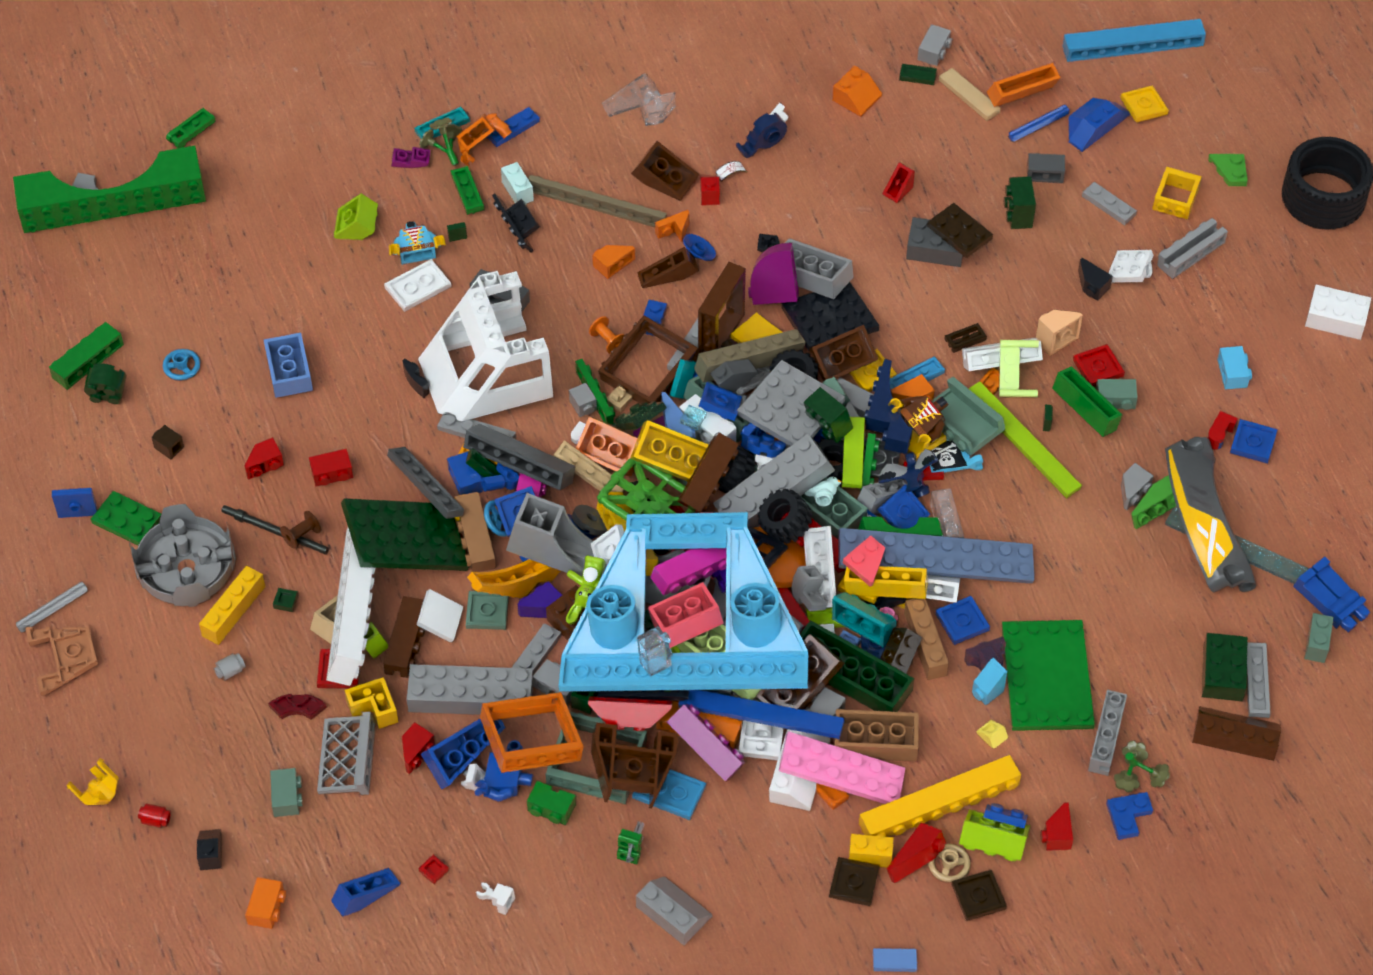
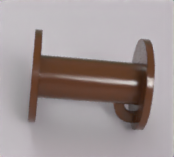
(299, 530)

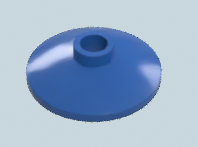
(699, 247)

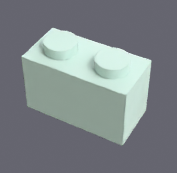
(517, 183)

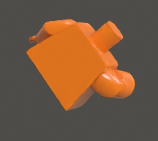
(478, 131)

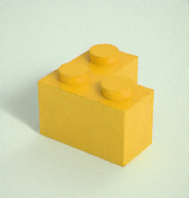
(372, 698)

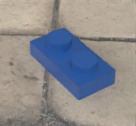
(655, 311)
(998, 813)

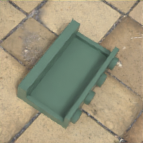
(968, 418)

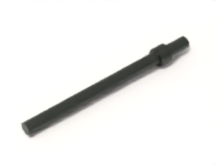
(242, 516)

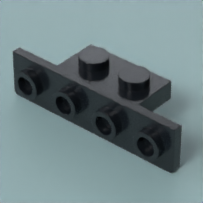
(520, 220)

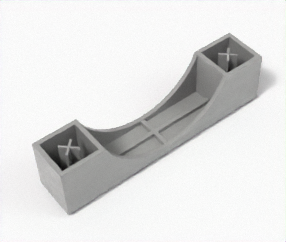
(550, 537)

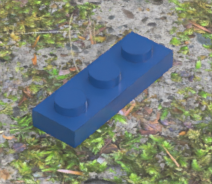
(517, 125)

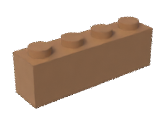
(475, 533)
(930, 648)

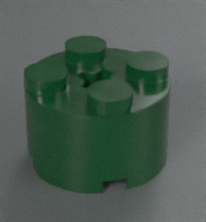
(104, 383)

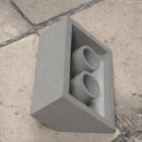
(672, 909)

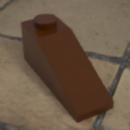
(669, 269)

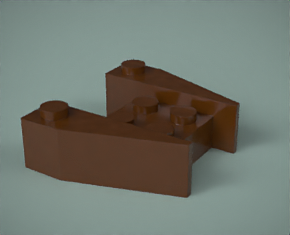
(631, 766)

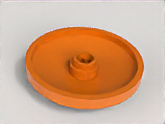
(786, 566)

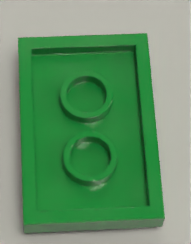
(125, 518)

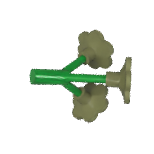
(447, 130)
(1134, 756)

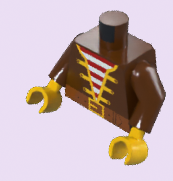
(922, 416)

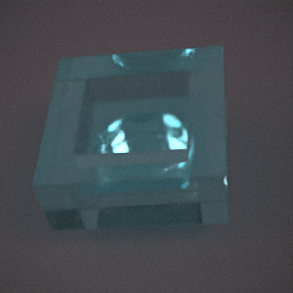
(693, 417)

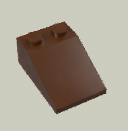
(665, 172)
(844, 353)

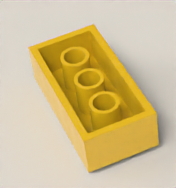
(668, 450)

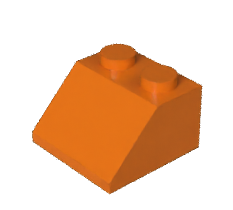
(856, 91)

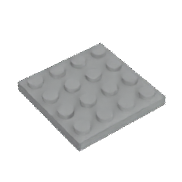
(779, 404)

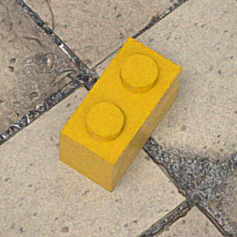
(871, 849)

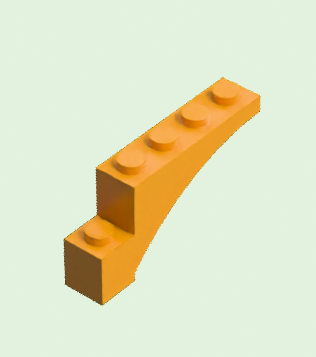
(514, 580)

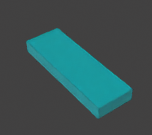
(458, 117)

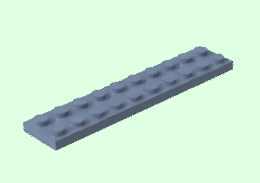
(947, 555)

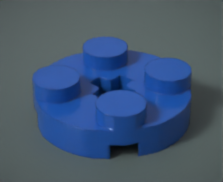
(765, 444)

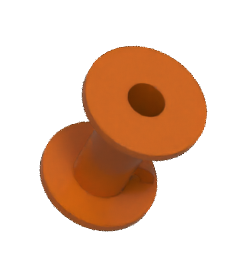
(599, 327)

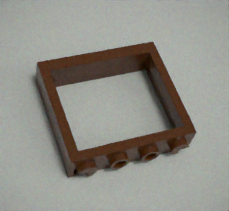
(727, 290)
(627, 344)

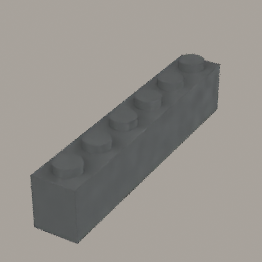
(520, 456)

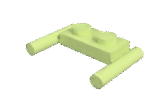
(1010, 368)

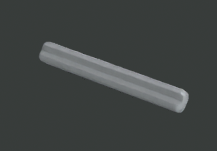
(52, 606)

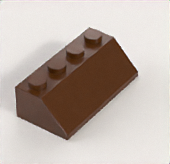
(1237, 733)

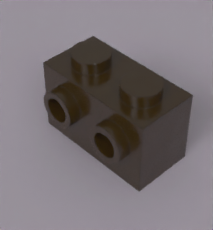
(901, 648)

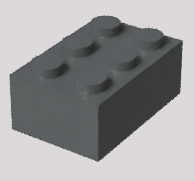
(928, 247)

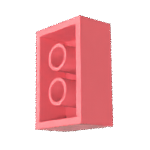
(686, 614)

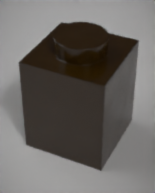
(167, 442)

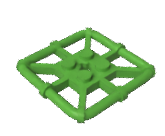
(638, 494)

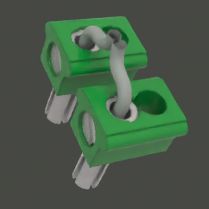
(629, 844)

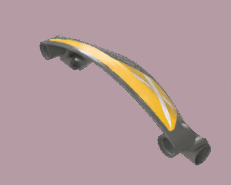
(1203, 518)

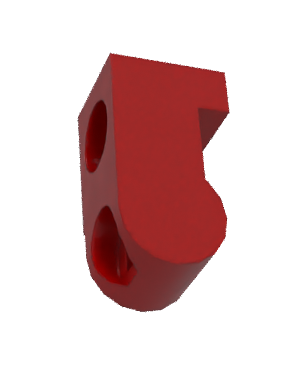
(1218, 430)

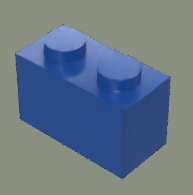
(463, 476)

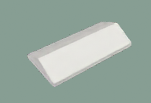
(820, 554)

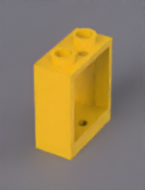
(1179, 180)

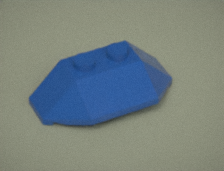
(1094, 121)

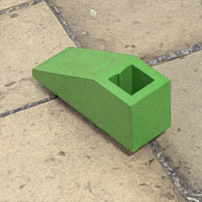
(1154, 503)

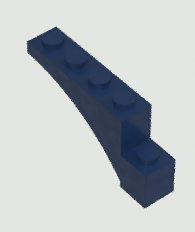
(882, 419)

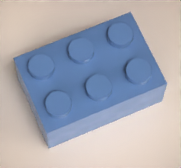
(288, 365)

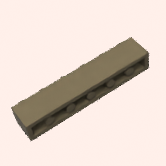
(758, 351)

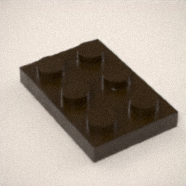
(960, 230)

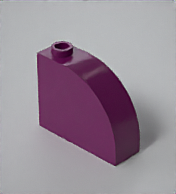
(774, 276)

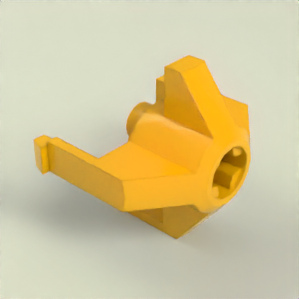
(99, 790)

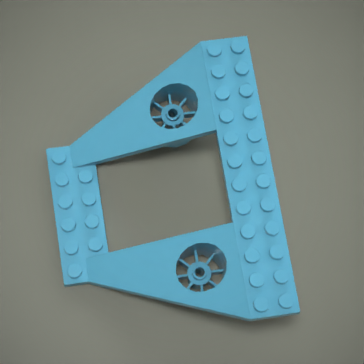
(760, 646)

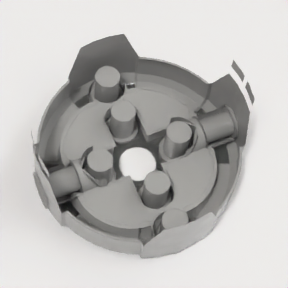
(179, 538)

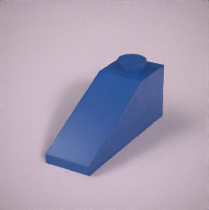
(363, 891)

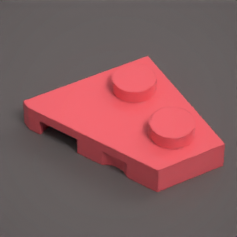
(865, 559)

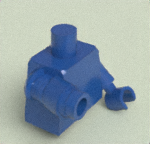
(503, 785)

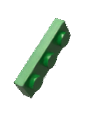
(467, 190)
(869, 461)

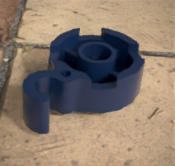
(765, 134)

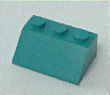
(862, 618)

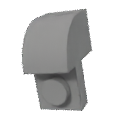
(806, 586)

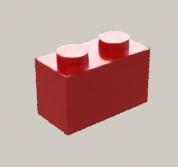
(331, 467)

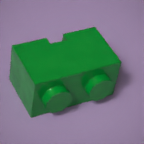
(551, 804)

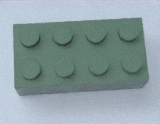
(841, 513)

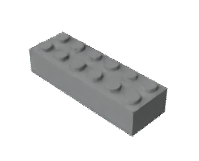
(794, 469)
(464, 687)

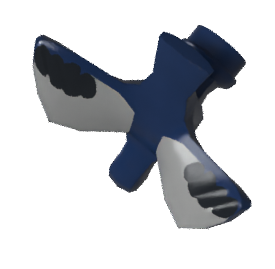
(912, 473)

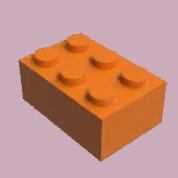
(606, 444)

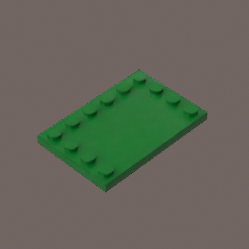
(1047, 675)

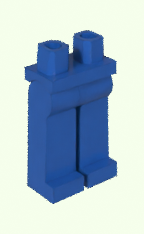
(1332, 595)

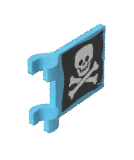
(952, 459)

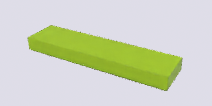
(853, 454)

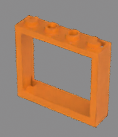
(536, 756)

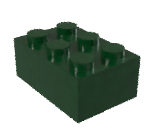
(1224, 667)

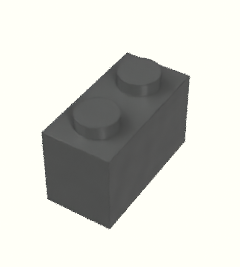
(1046, 167)

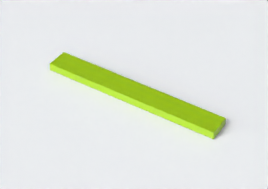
(1029, 445)

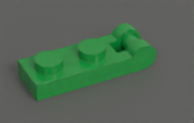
(190, 128)

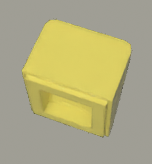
(993, 733)

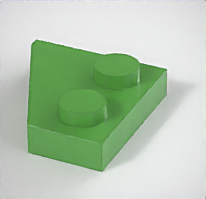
(1231, 168)

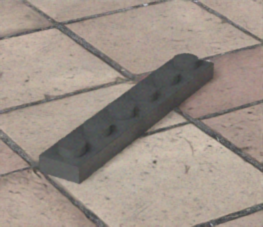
(425, 482)

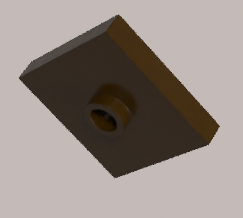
(854, 881)
(978, 895)

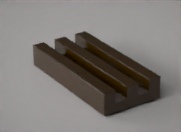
(967, 339)

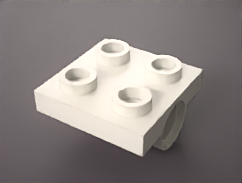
(1131, 265)
(760, 740)

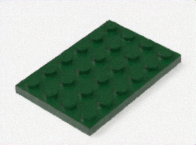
(403, 535)

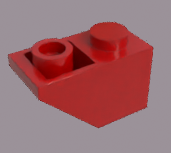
(263, 458)
(415, 742)

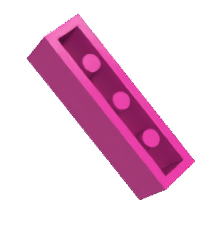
(688, 568)

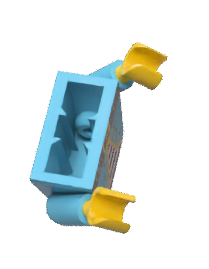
(415, 244)

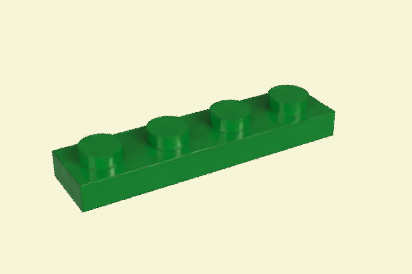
(585, 375)

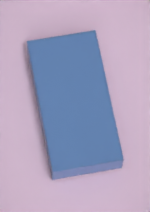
(894, 960)

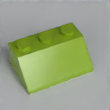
(993, 836)

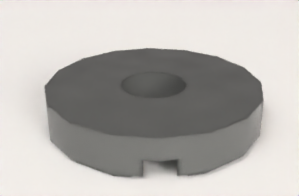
(590, 519)

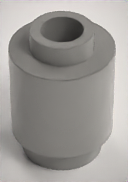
(229, 666)

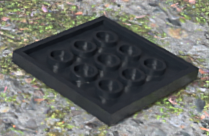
(824, 318)

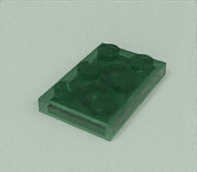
(638, 415)

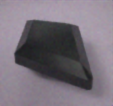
(766, 241)

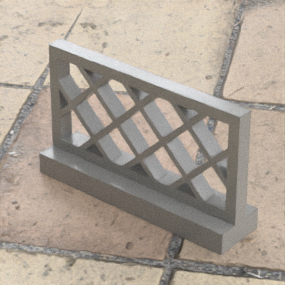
(363, 759)

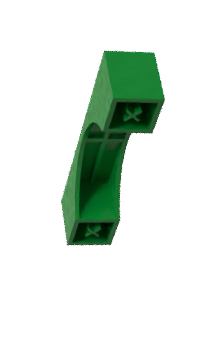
(168, 183)

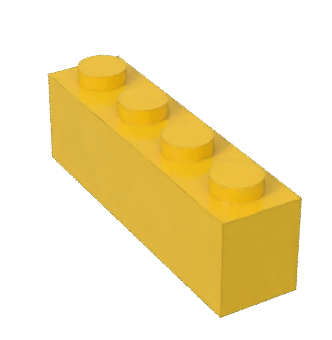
(890, 582)
(232, 605)

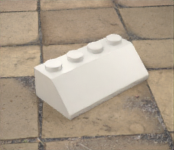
(792, 790)

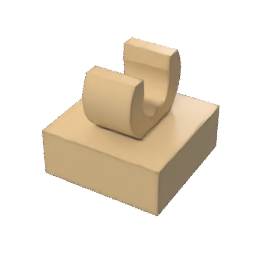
(619, 399)

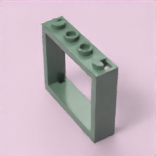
(585, 784)

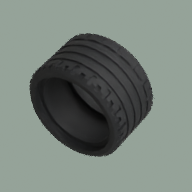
(1330, 157)

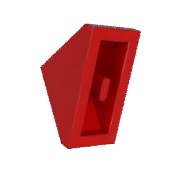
(899, 183)

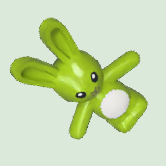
(590, 578)

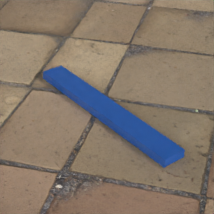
(765, 713)

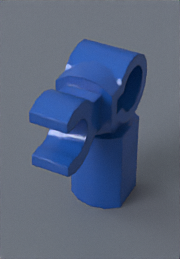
(507, 479)

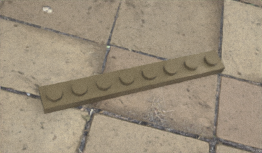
(596, 201)

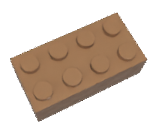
(879, 734)

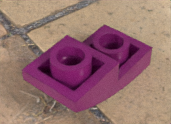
(410, 159)

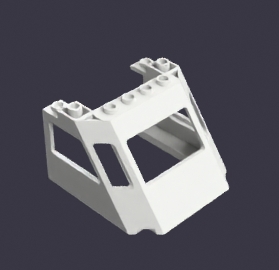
(484, 327)

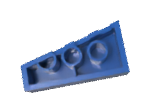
(457, 751)

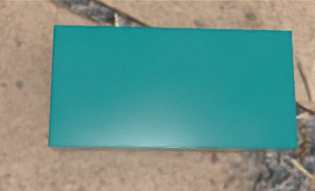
(683, 374)

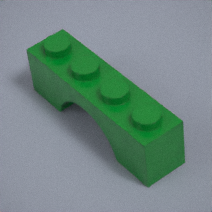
(924, 526)

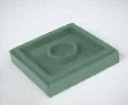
(486, 611)

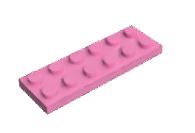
(841, 769)

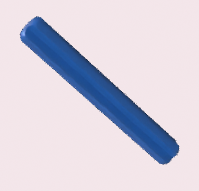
(1038, 123)

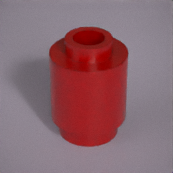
(154, 815)

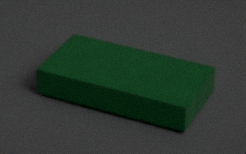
(918, 74)
(481, 464)

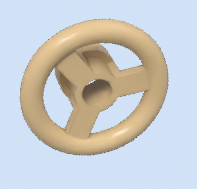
(951, 853)

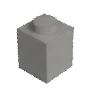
(582, 400)

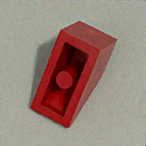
(710, 190)
(1058, 830)

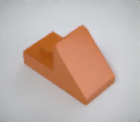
(674, 224)

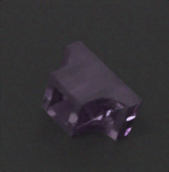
(984, 652)

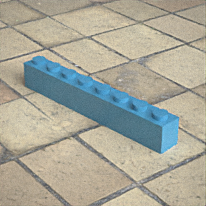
(1133, 40)

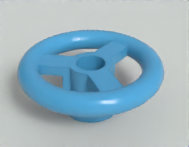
(180, 359)
(493, 520)

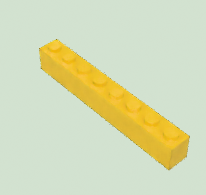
(941, 798)

